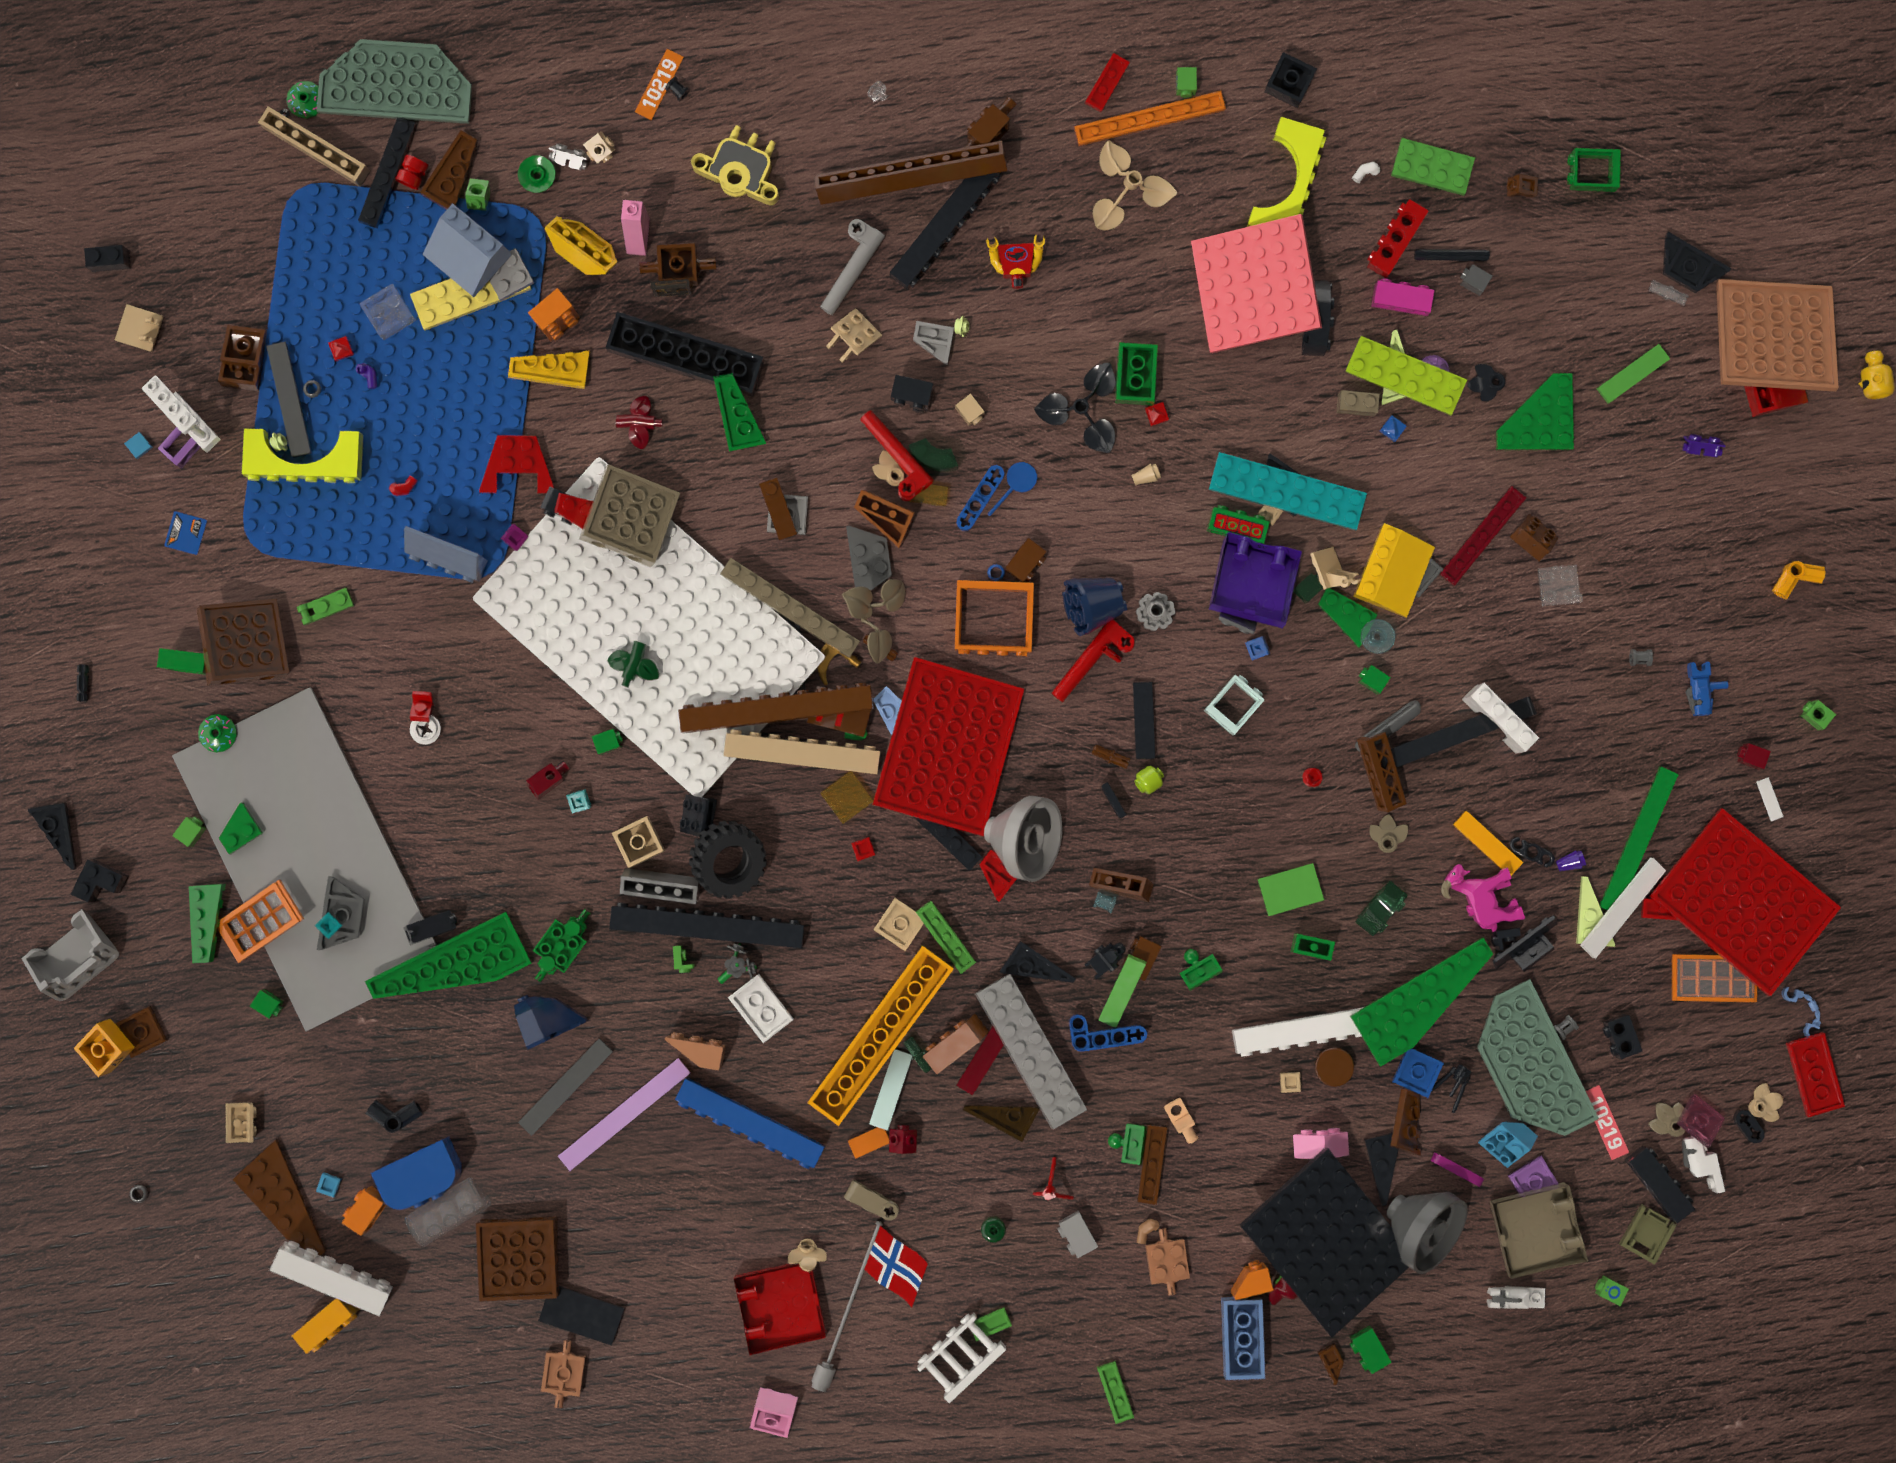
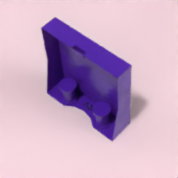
(1254, 580)

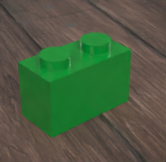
(1312, 946)
(1370, 1350)

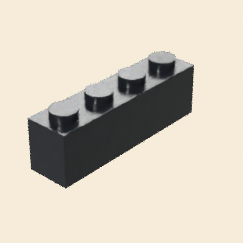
(1659, 1184)

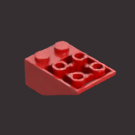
(1768, 400)

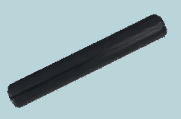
(1451, 255)

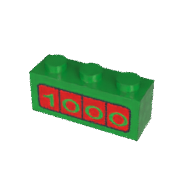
(1237, 522)

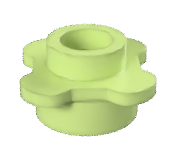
(962, 326)
(278, 442)

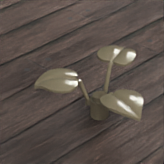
(859, 606)

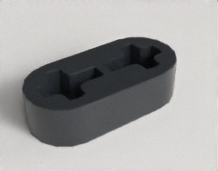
(1745, 1129)

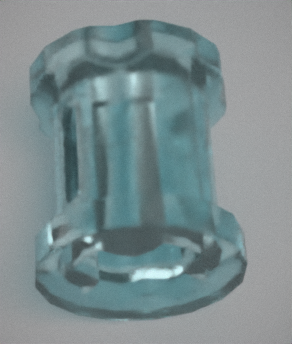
(1104, 902)

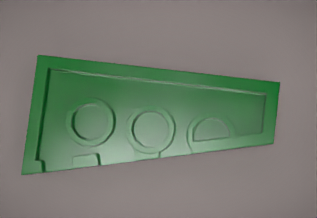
(737, 418)
(204, 912)

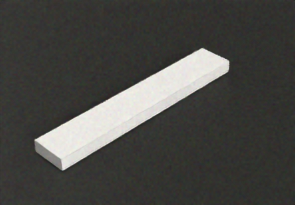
(1622, 908)

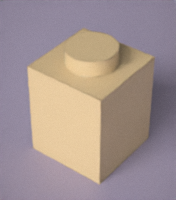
(970, 410)

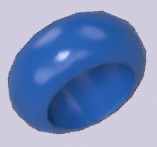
(996, 566)

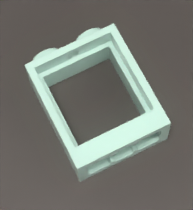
(1254, 693)

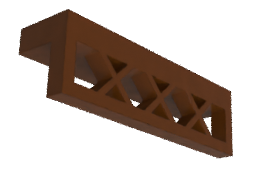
(1375, 772)

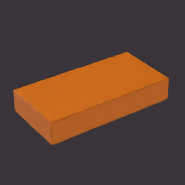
(868, 1141)

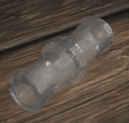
(1668, 292)

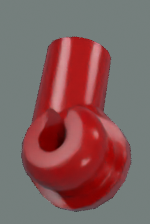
(404, 488)

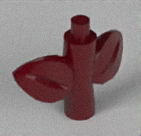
(639, 422)

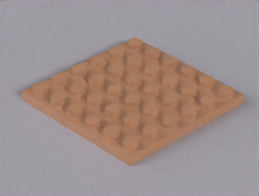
(1777, 335)

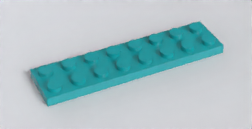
(1287, 491)

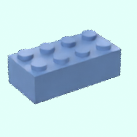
(1243, 1338)

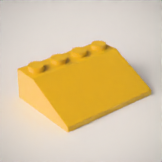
(1394, 570)

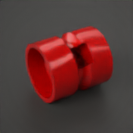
(411, 173)

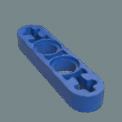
(982, 499)

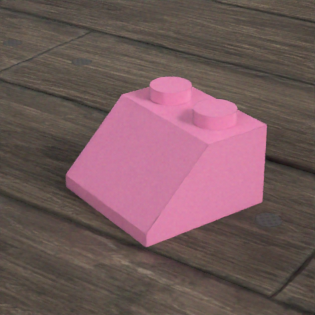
(773, 1412)

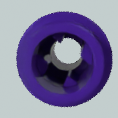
(1571, 861)

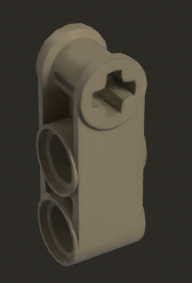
(870, 1200)

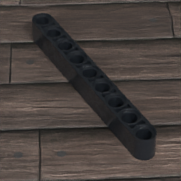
(1454, 735)

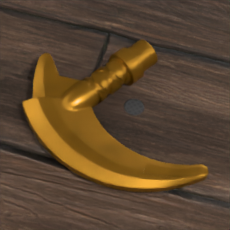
(829, 653)

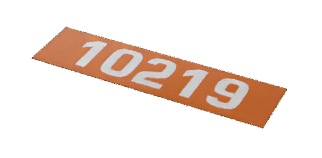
(656, 89)

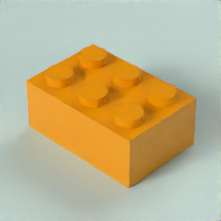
(325, 1325)

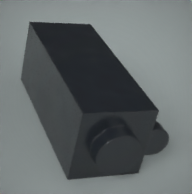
(430, 927)

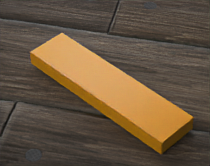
(1487, 842)

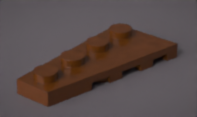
(449, 175)

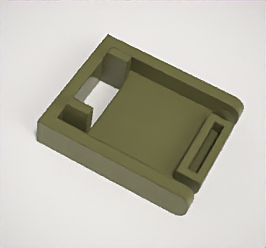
(1649, 1231)

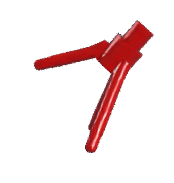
(1050, 1191)

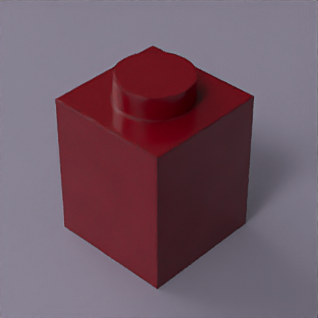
(1753, 756)

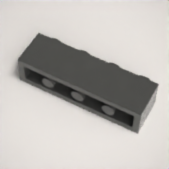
(660, 885)

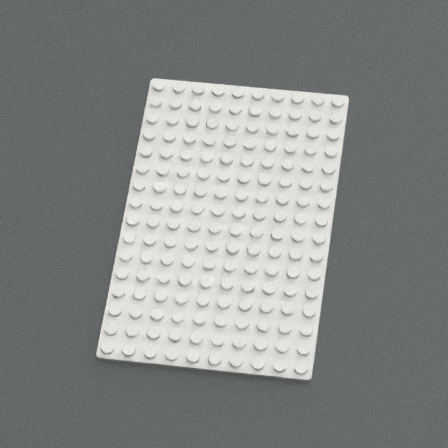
(700, 630)

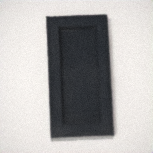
(1111, 797)

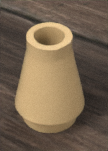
(1147, 474)

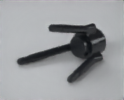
(1461, 1076)

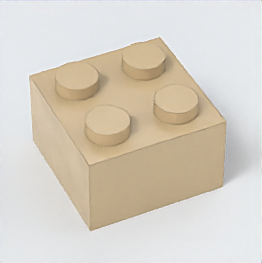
(638, 842)

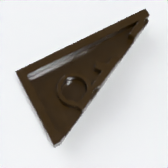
(1009, 1119)

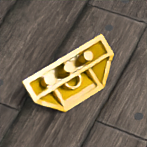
(581, 246)

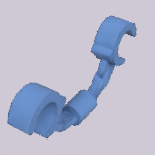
(1812, 1004)

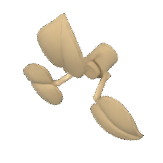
(1116, 160)

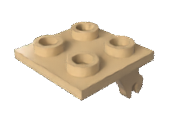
(139, 328)
(855, 332)
(1330, 570)

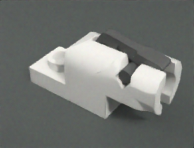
(1702, 1163)
(1516, 1297)

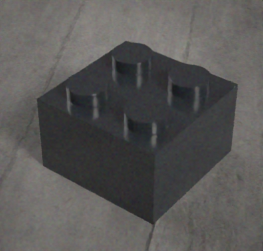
(1290, 80)

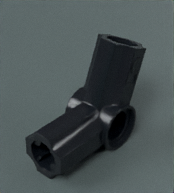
(404, 1116)

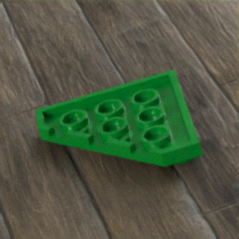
(1543, 420)

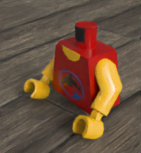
(1016, 260)

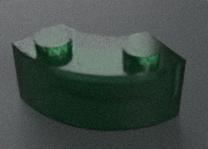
(932, 457)
(1381, 908)

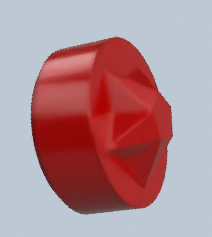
(1312, 777)

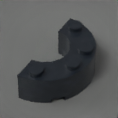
(1317, 341)

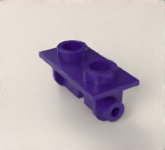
(1696, 442)

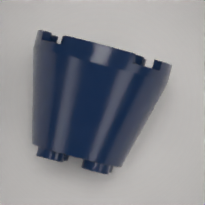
(1092, 602)

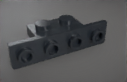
(1530, 948)

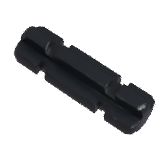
(82, 682)

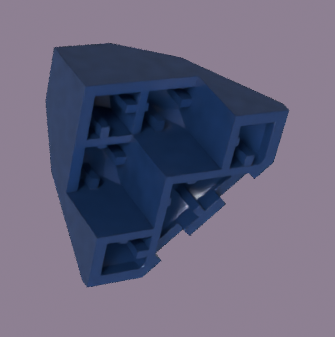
(544, 1019)

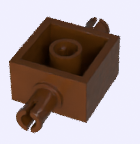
(991, 125)
(670, 255)

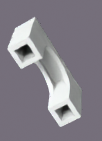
(1518, 734)

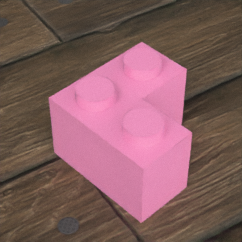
(1309, 1144)

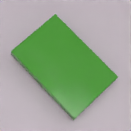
(1290, 889)

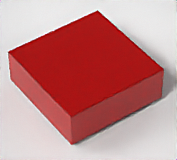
(863, 849)

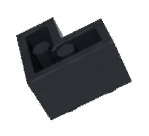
(912, 392)
(95, 877)

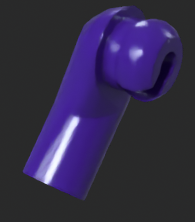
(369, 373)

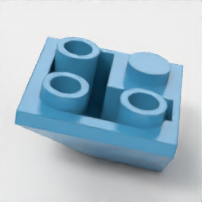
(1509, 1142)

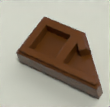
(1332, 1362)

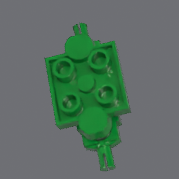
(561, 945)

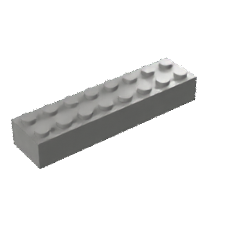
(1030, 1051)

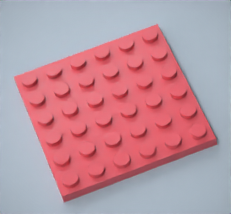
(1256, 283)

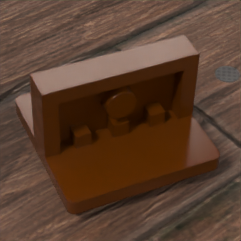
(1534, 537)

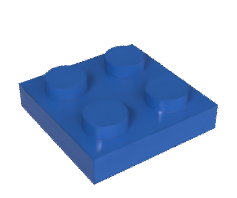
(1417, 1072)

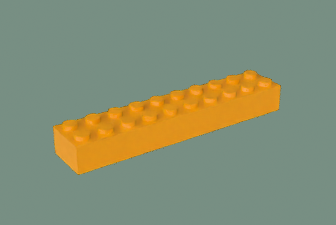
(880, 1035)

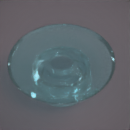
(1386, 633)

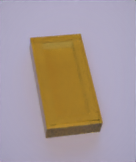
(932, 495)

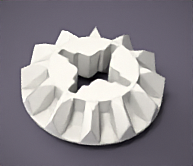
(428, 738)

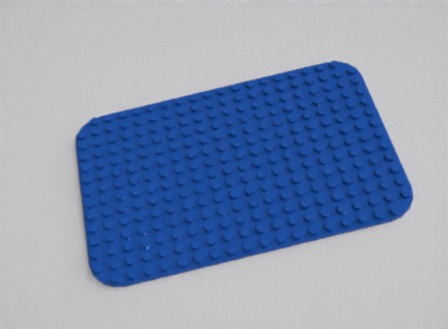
(435, 397)

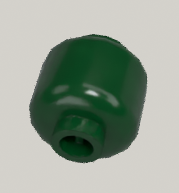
(997, 1223)

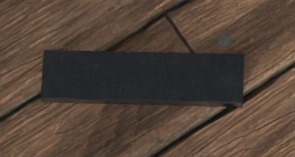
(1143, 720)

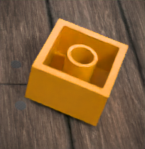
(104, 1047)

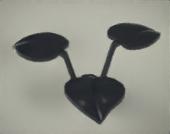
(1054, 408)

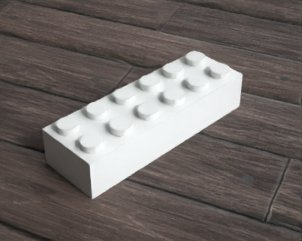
(331, 1278)

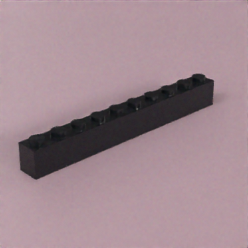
(707, 926)

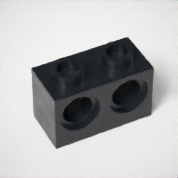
(1626, 1034)

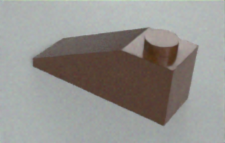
(778, 509)
(1122, 884)

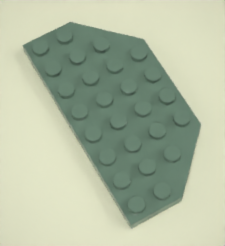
(395, 83)
(1532, 1064)

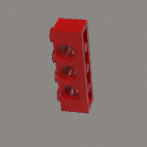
(1410, 211)

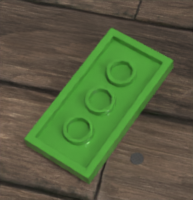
(1432, 166)

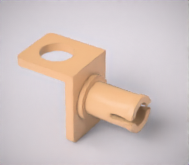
(1183, 1121)

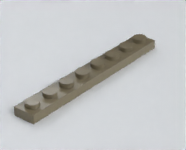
(789, 607)

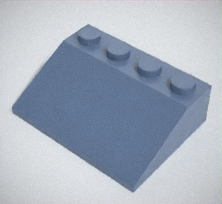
(465, 250)
(443, 554)

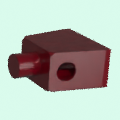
(541, 785)

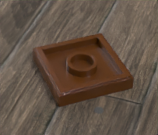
(142, 1031)

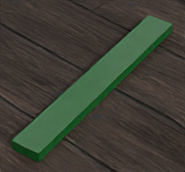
(1639, 836)

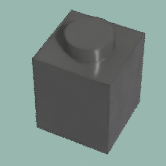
(1475, 279)

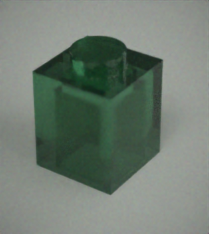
(1308, 588)

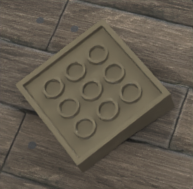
(629, 515)
(1538, 1230)

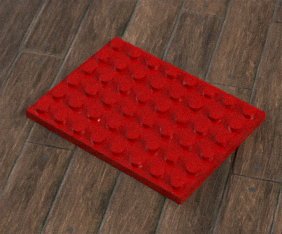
(948, 746)
(1745, 902)

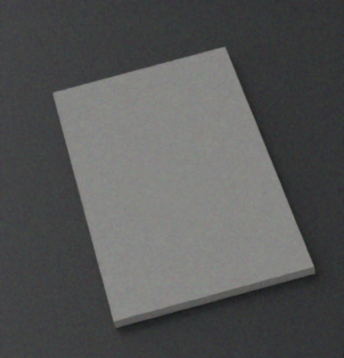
(312, 828)

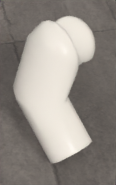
(1364, 169)

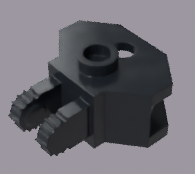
(1106, 958)

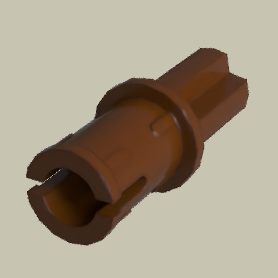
(1110, 756)

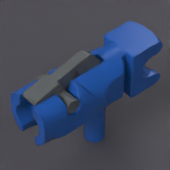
(1700, 690)

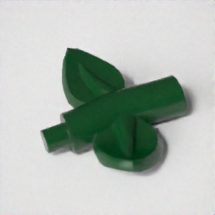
(633, 664)

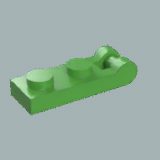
(326, 606)

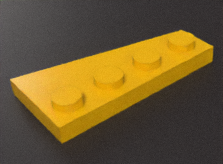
(557, 369)

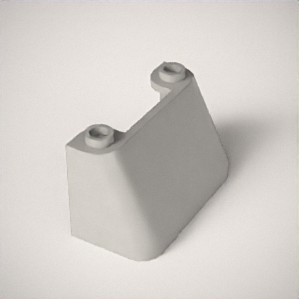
(72, 959)

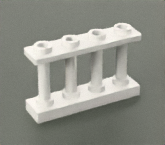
(181, 413)
(980, 1363)

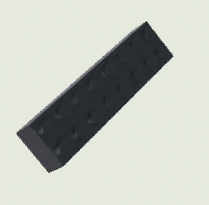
(682, 352)

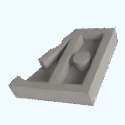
(934, 339)

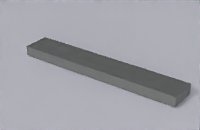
(289, 399)
(565, 1086)

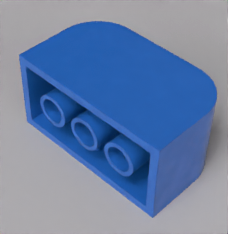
(419, 1176)

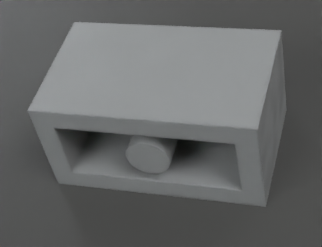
(1077, 1234)

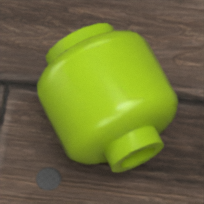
(1149, 779)

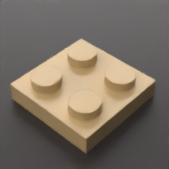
(899, 924)

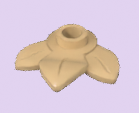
(887, 467)
(1768, 1103)
(807, 1255)

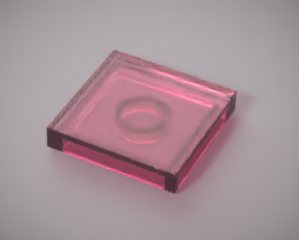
(1700, 1120)

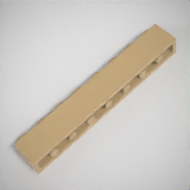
(801, 752)

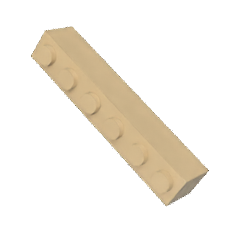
(314, 146)

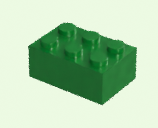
(1136, 374)

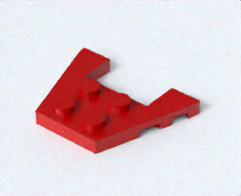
(516, 456)

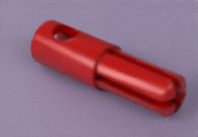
(1111, 654)

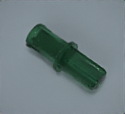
(917, 1054)

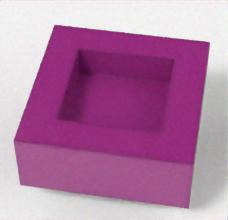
(514, 537)

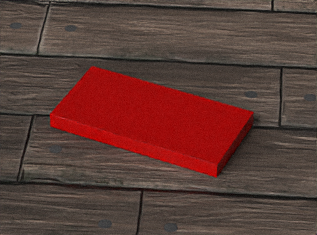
(1815, 1074)

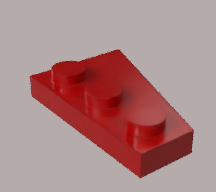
(573, 509)

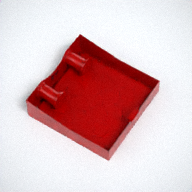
(779, 1307)

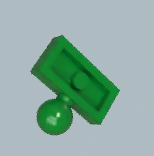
(1200, 970)
(1132, 1143)

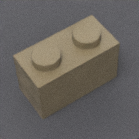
(1358, 403)

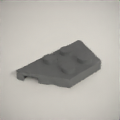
(868, 558)
(346, 908)

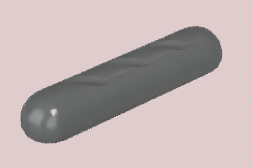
(1395, 721)

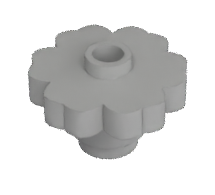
(1159, 602)

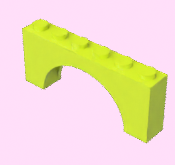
(1303, 143)
(340, 464)

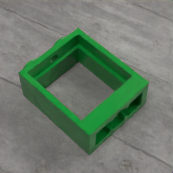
(1613, 157)
(181, 661)

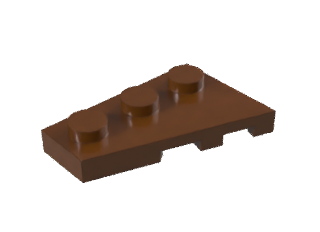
(1405, 1126)

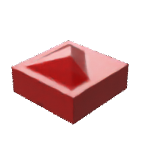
(341, 348)
(1156, 414)

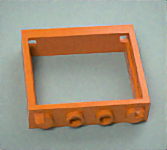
(994, 586)

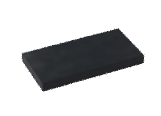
(583, 1315)

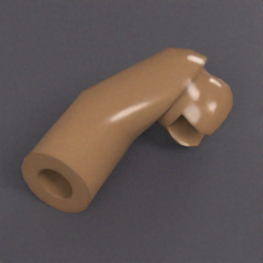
(1145, 1228)

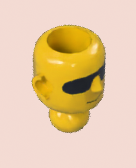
(1877, 378)

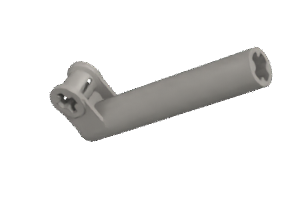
(869, 242)

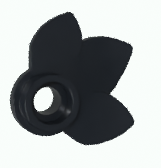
(1483, 382)

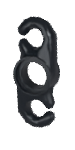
(1540, 852)

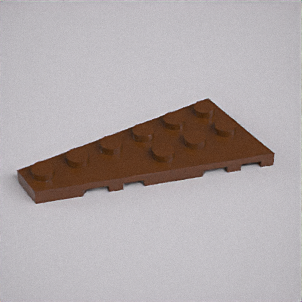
(277, 1196)

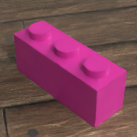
(1402, 297)

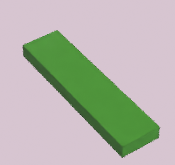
(1633, 373)
(945, 937)
(1122, 991)

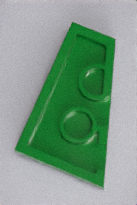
(1346, 614)

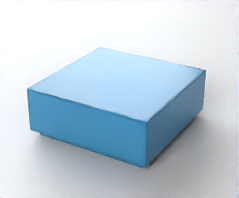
(138, 445)
(328, 1185)

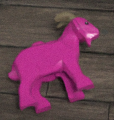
(1481, 897)

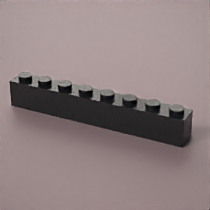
(942, 229)

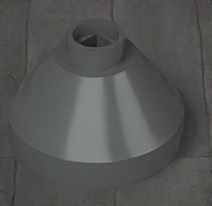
(1426, 1227)

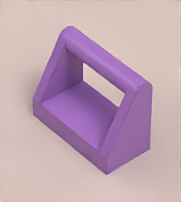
(184, 454)

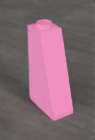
(635, 227)

